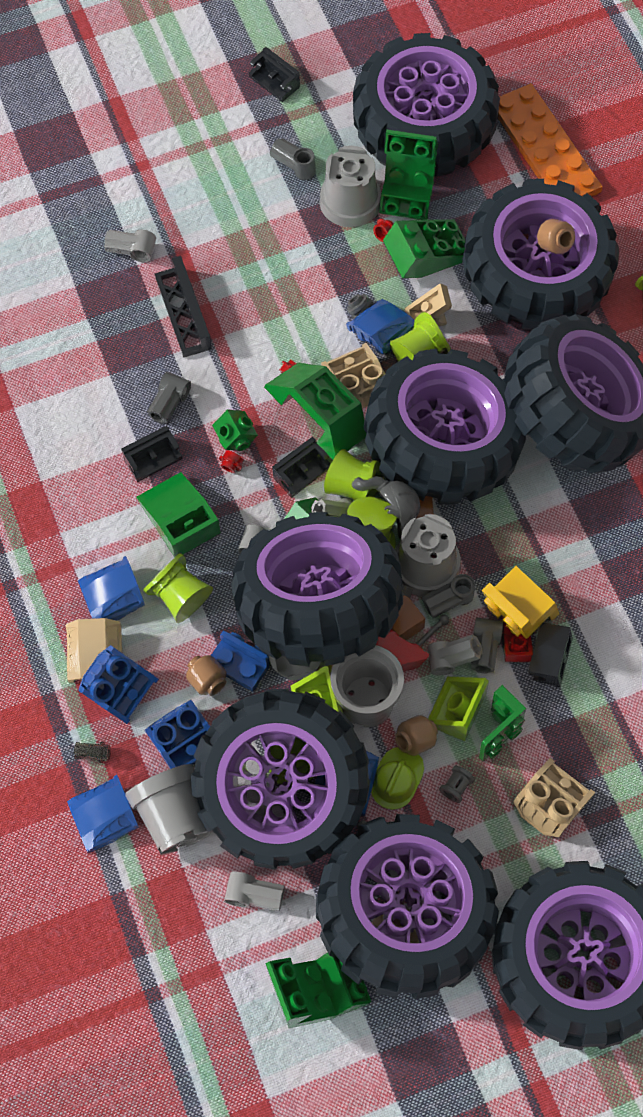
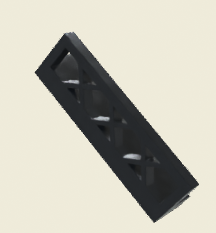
(190, 302)

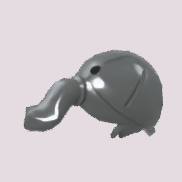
(402, 497)

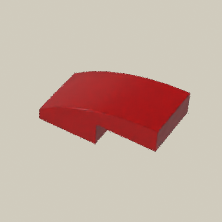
(516, 648)

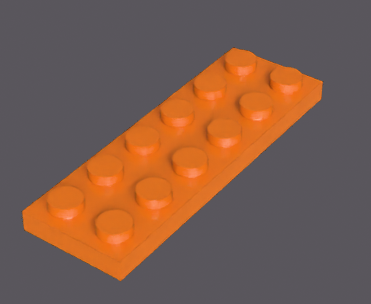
(544, 141)

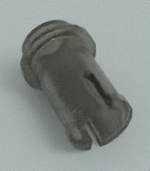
(91, 751)

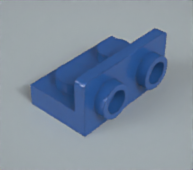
(241, 661)

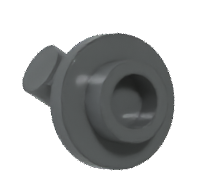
(358, 304)

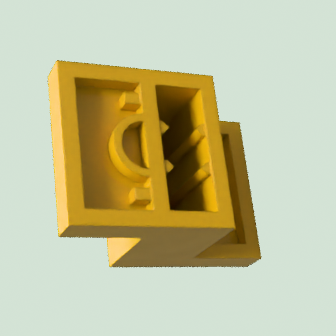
(519, 603)

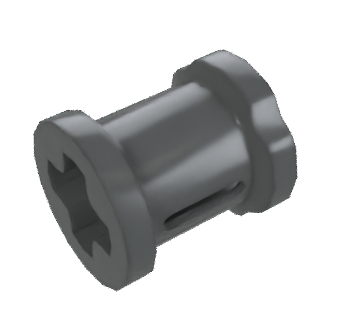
(464, 778)

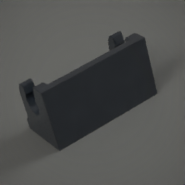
(274, 74)
(151, 453)
(301, 467)
(550, 654)

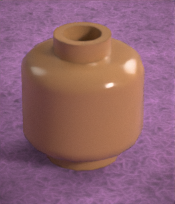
(556, 236)
(206, 675)
(416, 735)

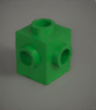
(235, 430)

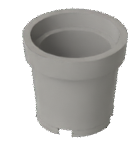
(345, 198)
(430, 536)
(354, 676)
(169, 809)

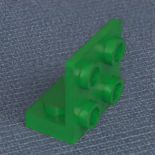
(510, 716)

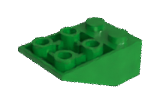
(424, 246)
(179, 514)

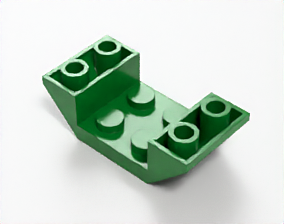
(408, 174)
(325, 401)
(315, 990)

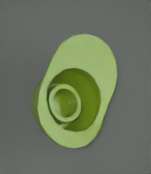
(397, 779)

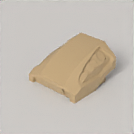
(357, 372)
(86, 640)
(552, 799)

